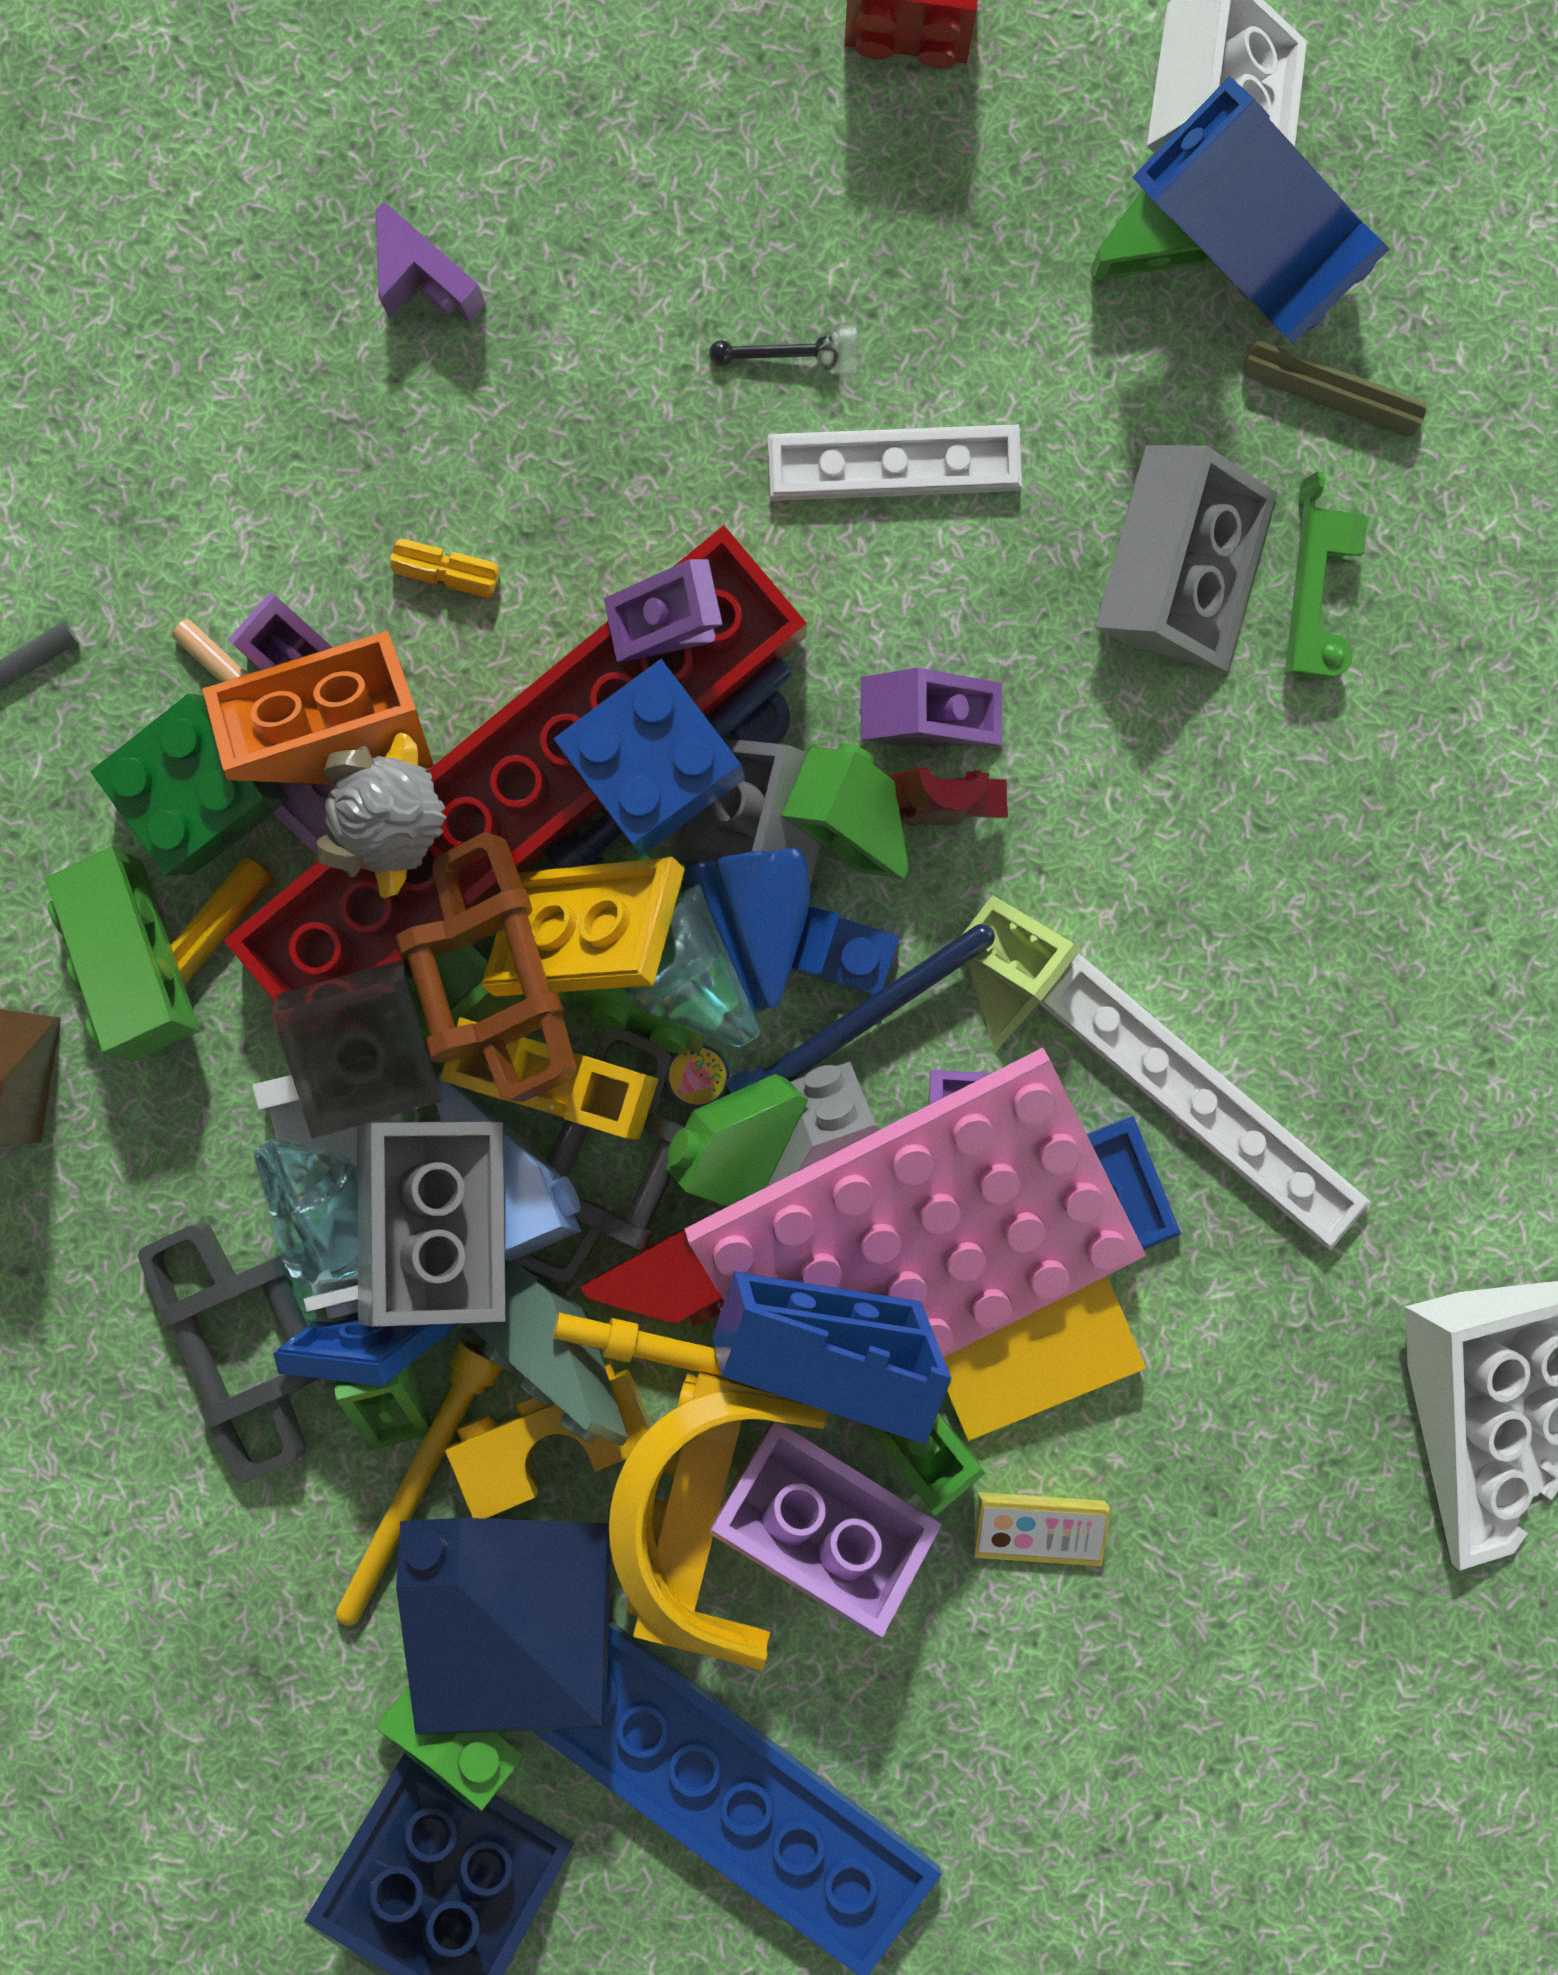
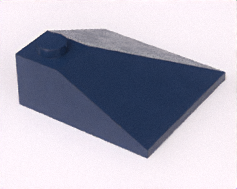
(504, 1623)
(436, 1882)

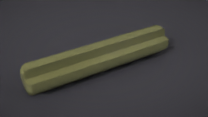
(1334, 388)

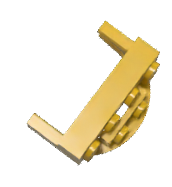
(697, 1450)

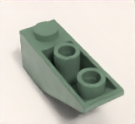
(553, 1369)

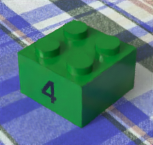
(176, 791)

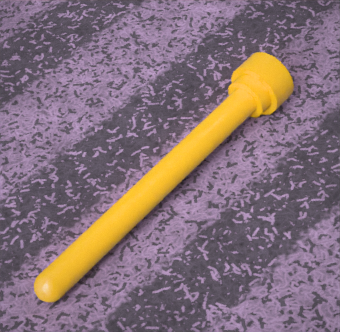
(470, 1376)

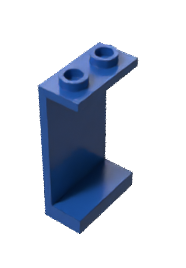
(1260, 210)

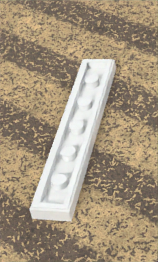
(1204, 1102)

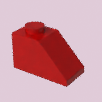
(660, 1283)

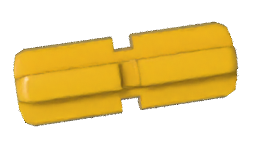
(432, 564)

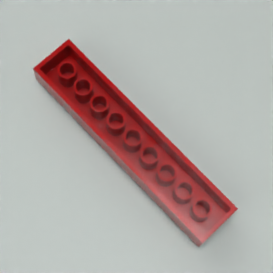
(512, 785)

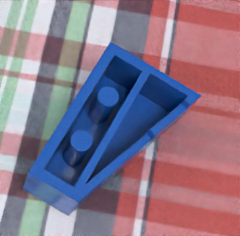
(834, 1351)

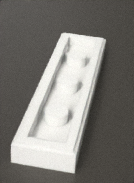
(894, 462)

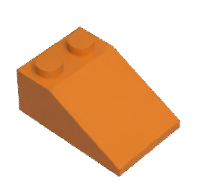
(297, 713)

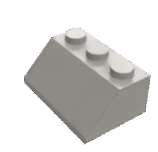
(1186, 556)
(430, 1223)

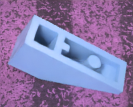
(536, 1198)

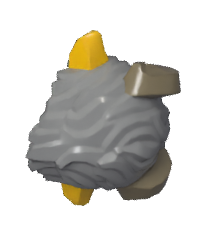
(380, 813)

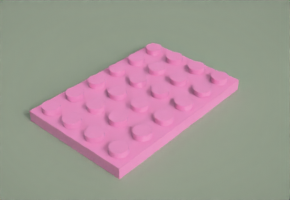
(961, 1206)

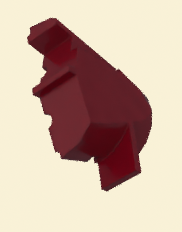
(948, 801)

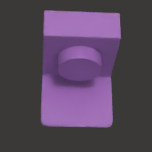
(409, 259)
(664, 612)

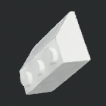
(1219, 40)

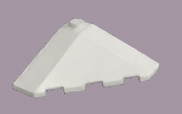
(1487, 1410)

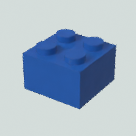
(650, 757)

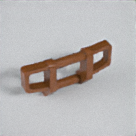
(465, 927)

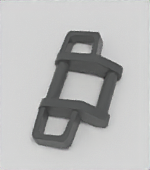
(634, 1226)
(181, 1318)

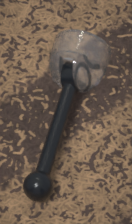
(835, 349)

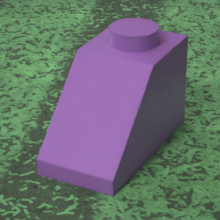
(930, 709)

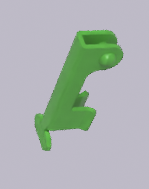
(1323, 535)

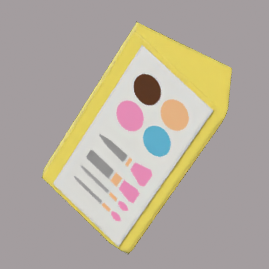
(1041, 1529)

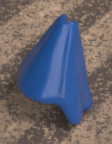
(760, 915)

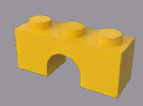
(596, 1097)
(495, 1458)

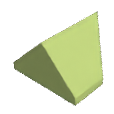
(1016, 968)

